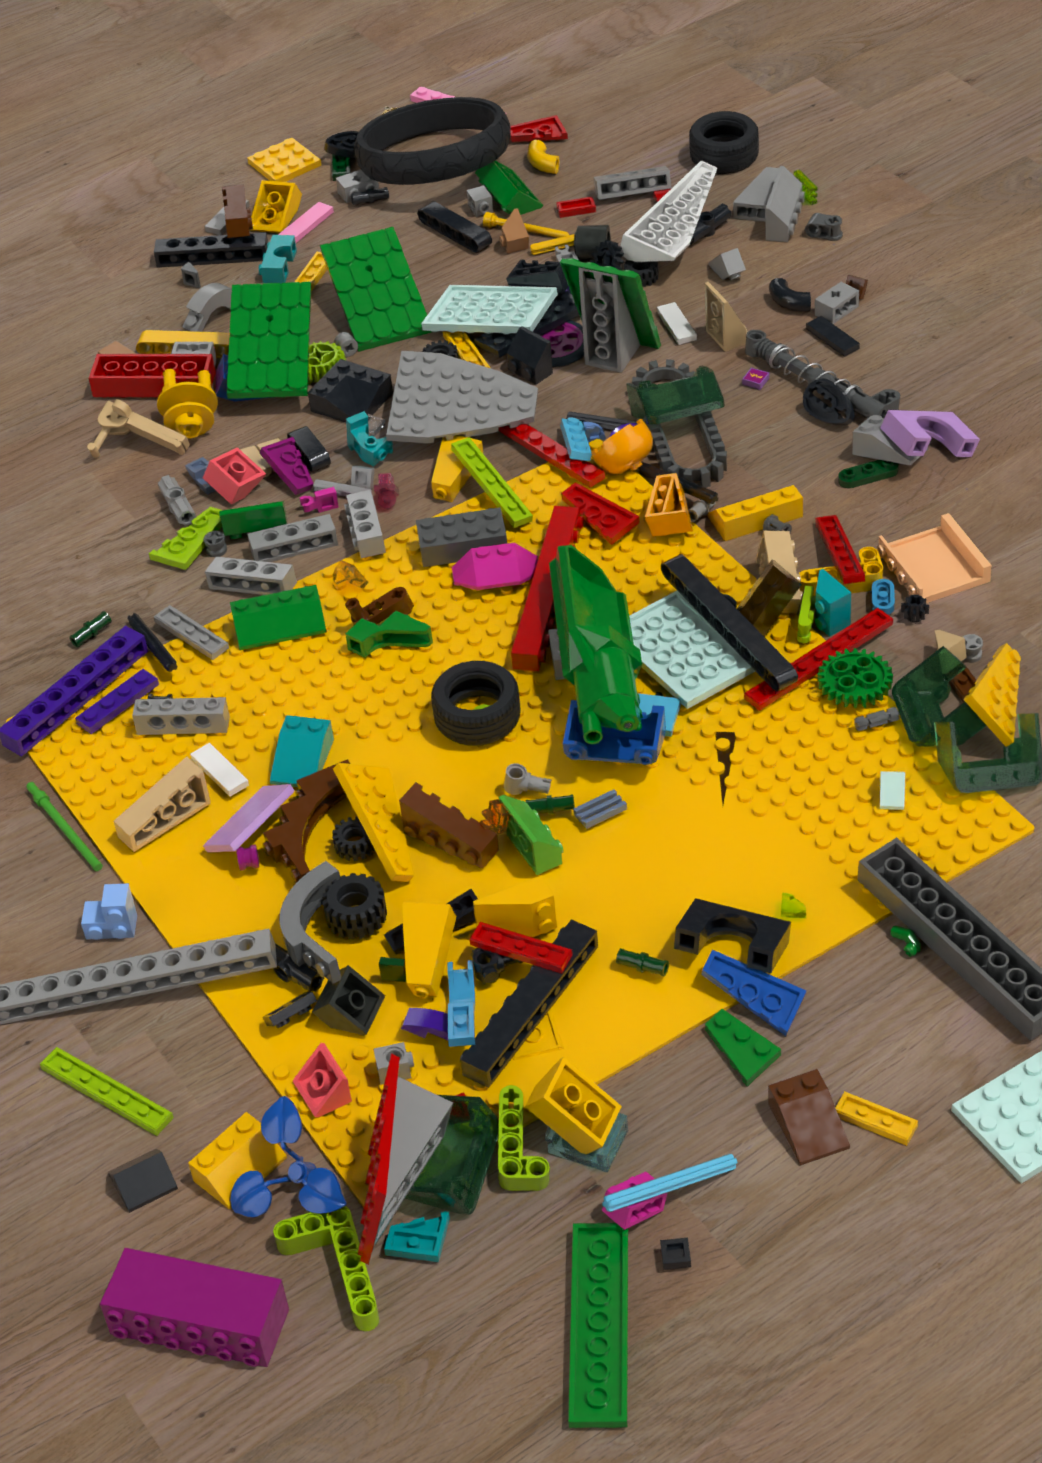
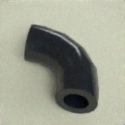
(789, 298)

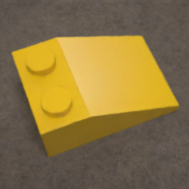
(275, 206)
(520, 908)

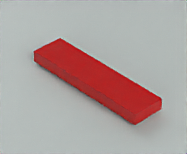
(521, 947)

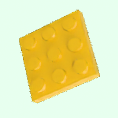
(284, 161)

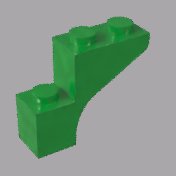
(394, 631)

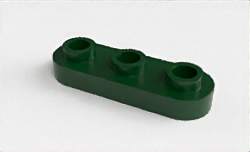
(867, 473)

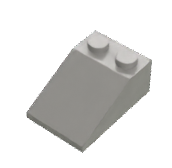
(874, 443)

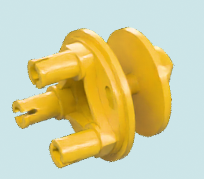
(187, 405)

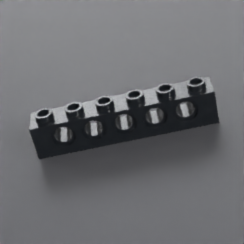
(210, 250)

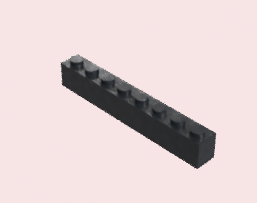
(526, 1008)

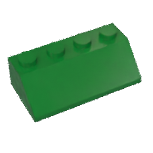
(507, 188)
(278, 617)

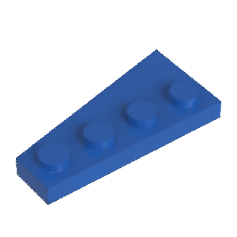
(759, 992)

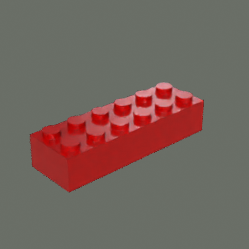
(143, 373)

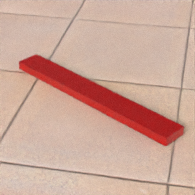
(809, 663)

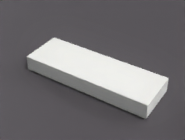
(676, 323)
(219, 769)

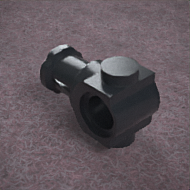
(489, 964)

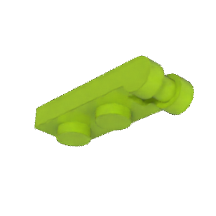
(806, 615)

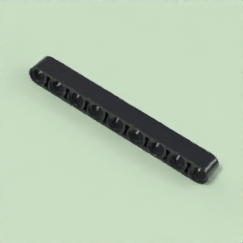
(729, 623)

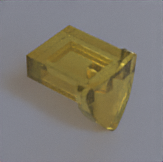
(347, 571)

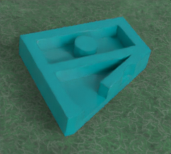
(418, 1238)

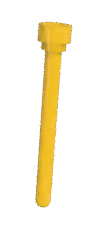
(491, 220)

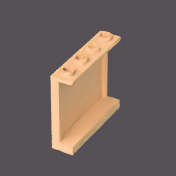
(936, 561)

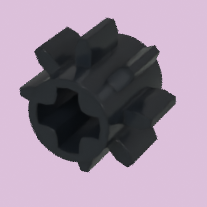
(915, 608)

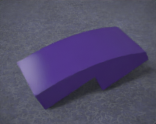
(423, 1020)

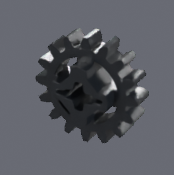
(608, 255)

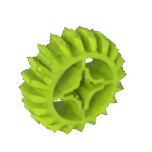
(322, 358)

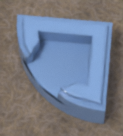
(593, 431)

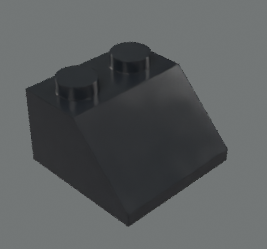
(530, 356)

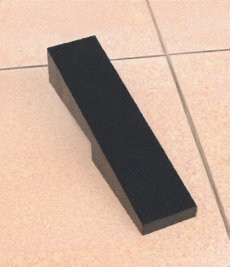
(462, 908)

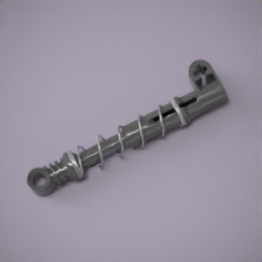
(778, 355)

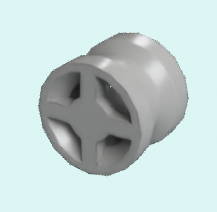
(346, 343)
(973, 648)

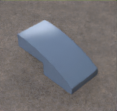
(196, 470)

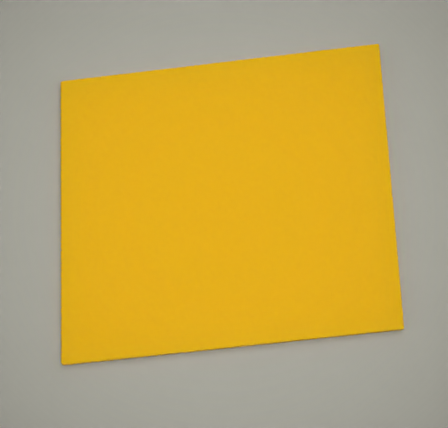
(791, 818)

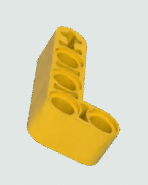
(870, 563)

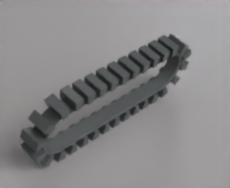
(705, 422)

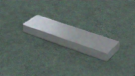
(191, 632)

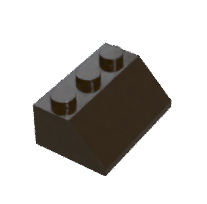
(768, 597)

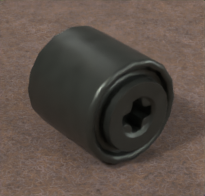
(587, 238)

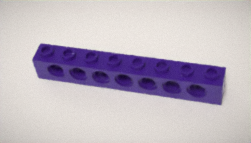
(73, 691)

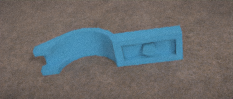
(461, 1006)

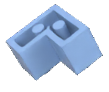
(112, 916)

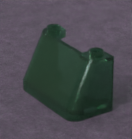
(461, 1161)

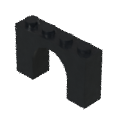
(708, 919)

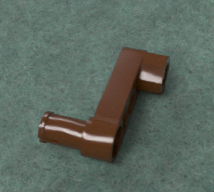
(392, 601)

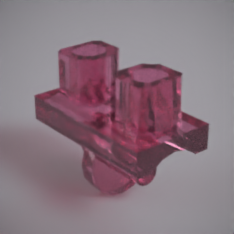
(386, 490)

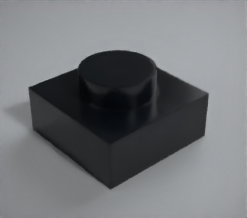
(675, 1253)

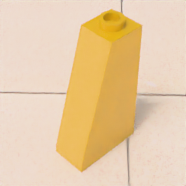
(449, 472)
(426, 944)

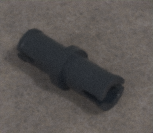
(370, 196)

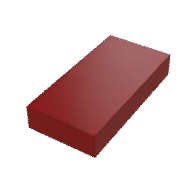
(576, 207)

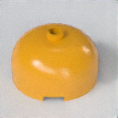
(624, 449)

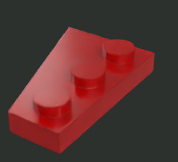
(540, 129)

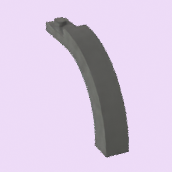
(295, 914)

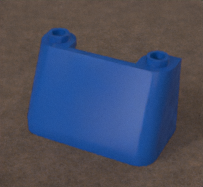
(617, 745)

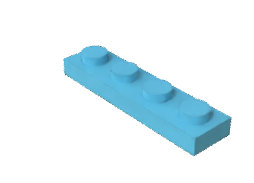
(575, 439)

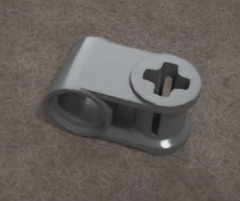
(823, 226)

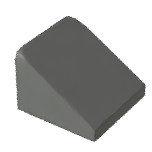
(190, 275)

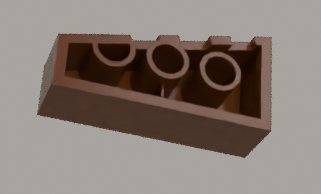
(446, 828)

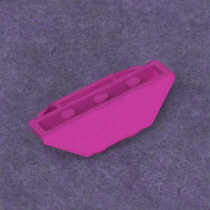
(494, 567)

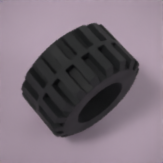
(356, 920)

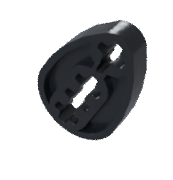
(342, 144)
(821, 410)

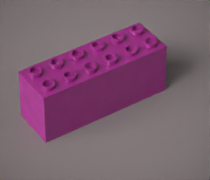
(195, 1307)

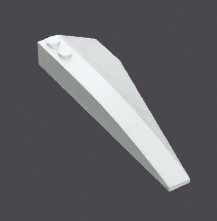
(672, 221)

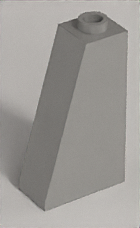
(753, 200)

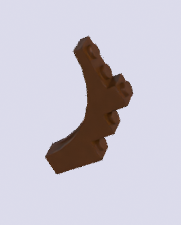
(299, 817)

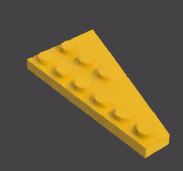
(996, 694)
(376, 805)

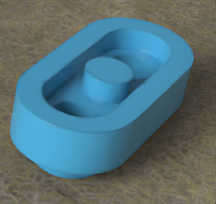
(883, 595)

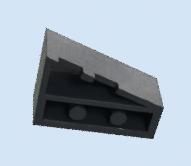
(538, 275)

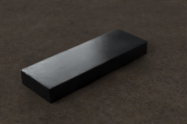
(832, 336)

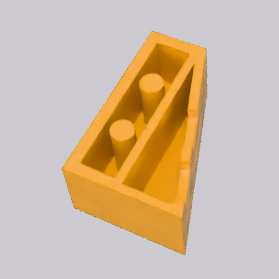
(668, 507)

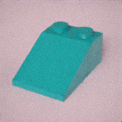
(301, 749)

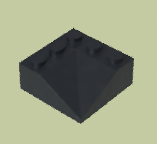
(349, 391)

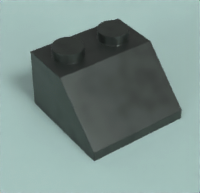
(349, 1003)

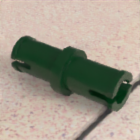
(90, 629)
(552, 804)
(642, 962)

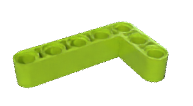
(332, 1232)

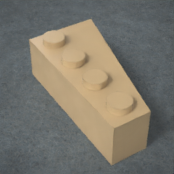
(780, 547)
(164, 805)

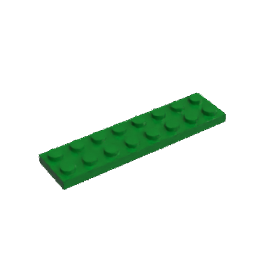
(599, 1327)

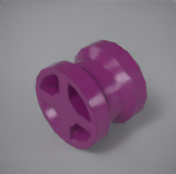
(247, 857)

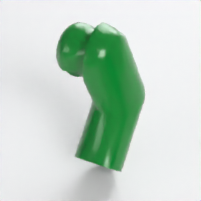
(913, 944)

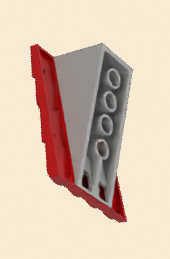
(402, 1142)

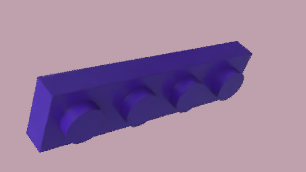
(116, 701)

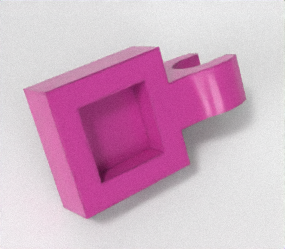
(323, 500)

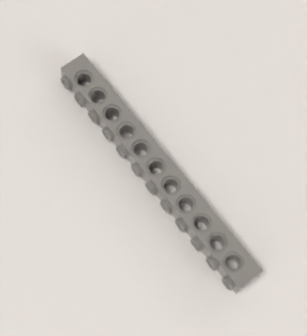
(137, 976)

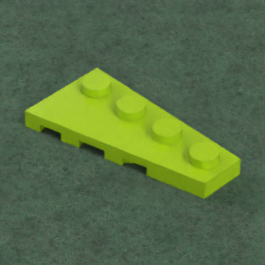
(189, 541)

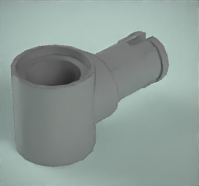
(519, 780)

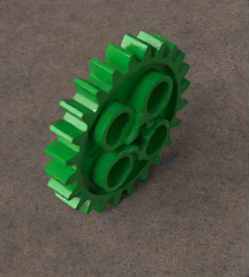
(855, 678)

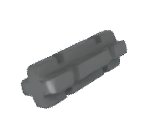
(876, 719)

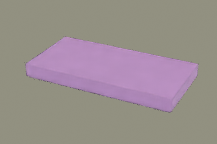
(249, 818)

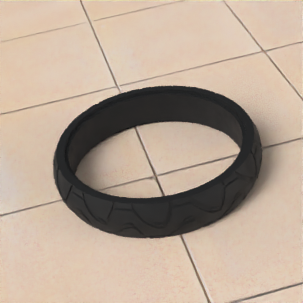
(439, 162)

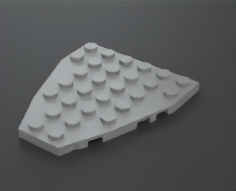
(454, 397)

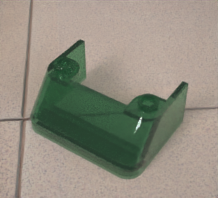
(675, 398)
(919, 698)
(1017, 769)

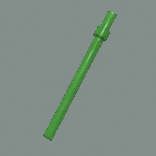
(43, 801)

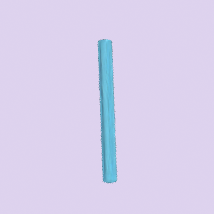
(669, 1182)

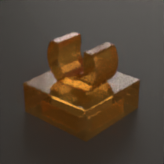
(495, 816)

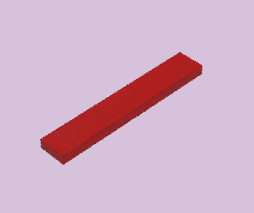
(840, 549)

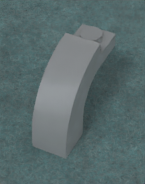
(204, 303)

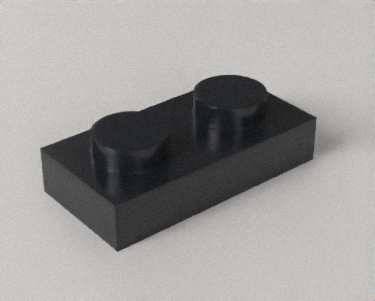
(298, 1005)

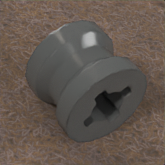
(215, 544)

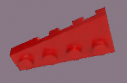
(600, 513)

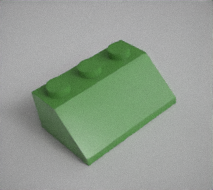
(531, 836)

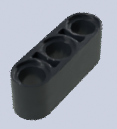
(312, 451)

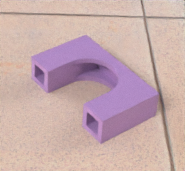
(914, 430)

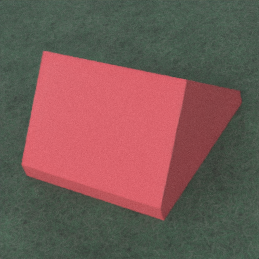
(322, 1083)

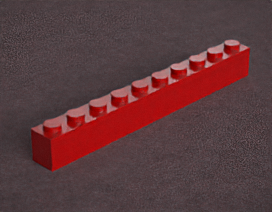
(539, 609)

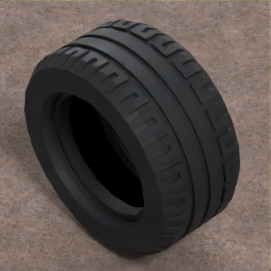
(724, 141)
(478, 725)

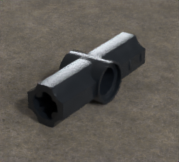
(709, 221)
(302, 975)

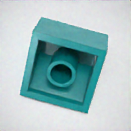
(832, 604)

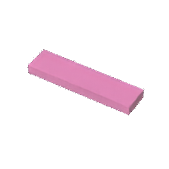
(308, 221)

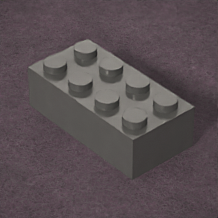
(452, 536)

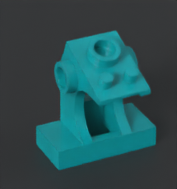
(359, 439)

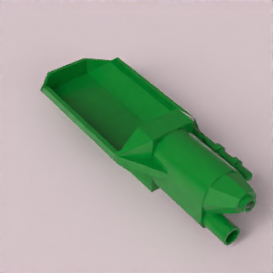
(595, 644)

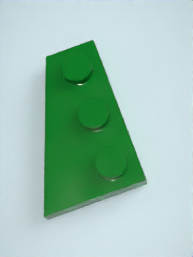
(743, 1046)

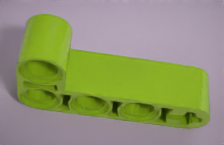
(513, 1137)

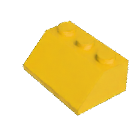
(574, 1107)
(232, 1154)

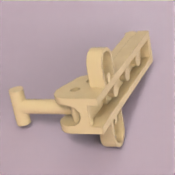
(119, 420)

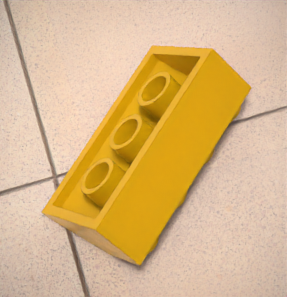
(750, 514)

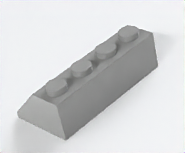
(783, 206)

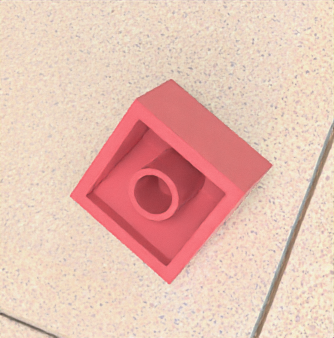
(233, 475)

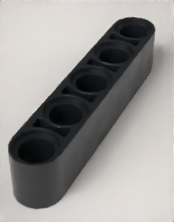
(454, 227)

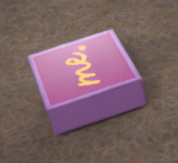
(755, 378)

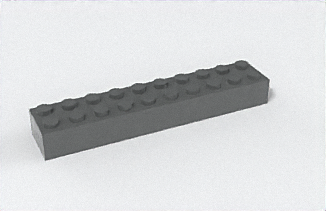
(956, 933)

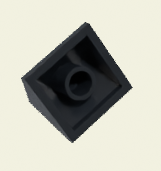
(143, 1180)

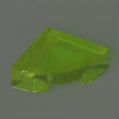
(792, 907)

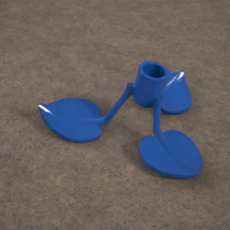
(321, 1189)

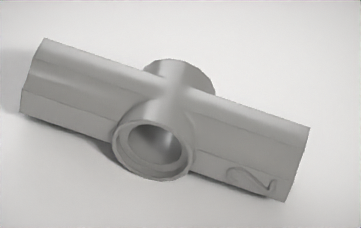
(176, 500)

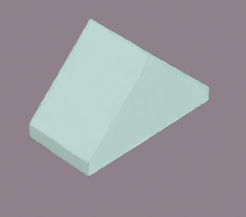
(892, 790)

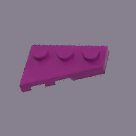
(286, 462)

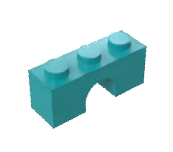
(279, 252)

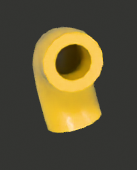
(540, 159)

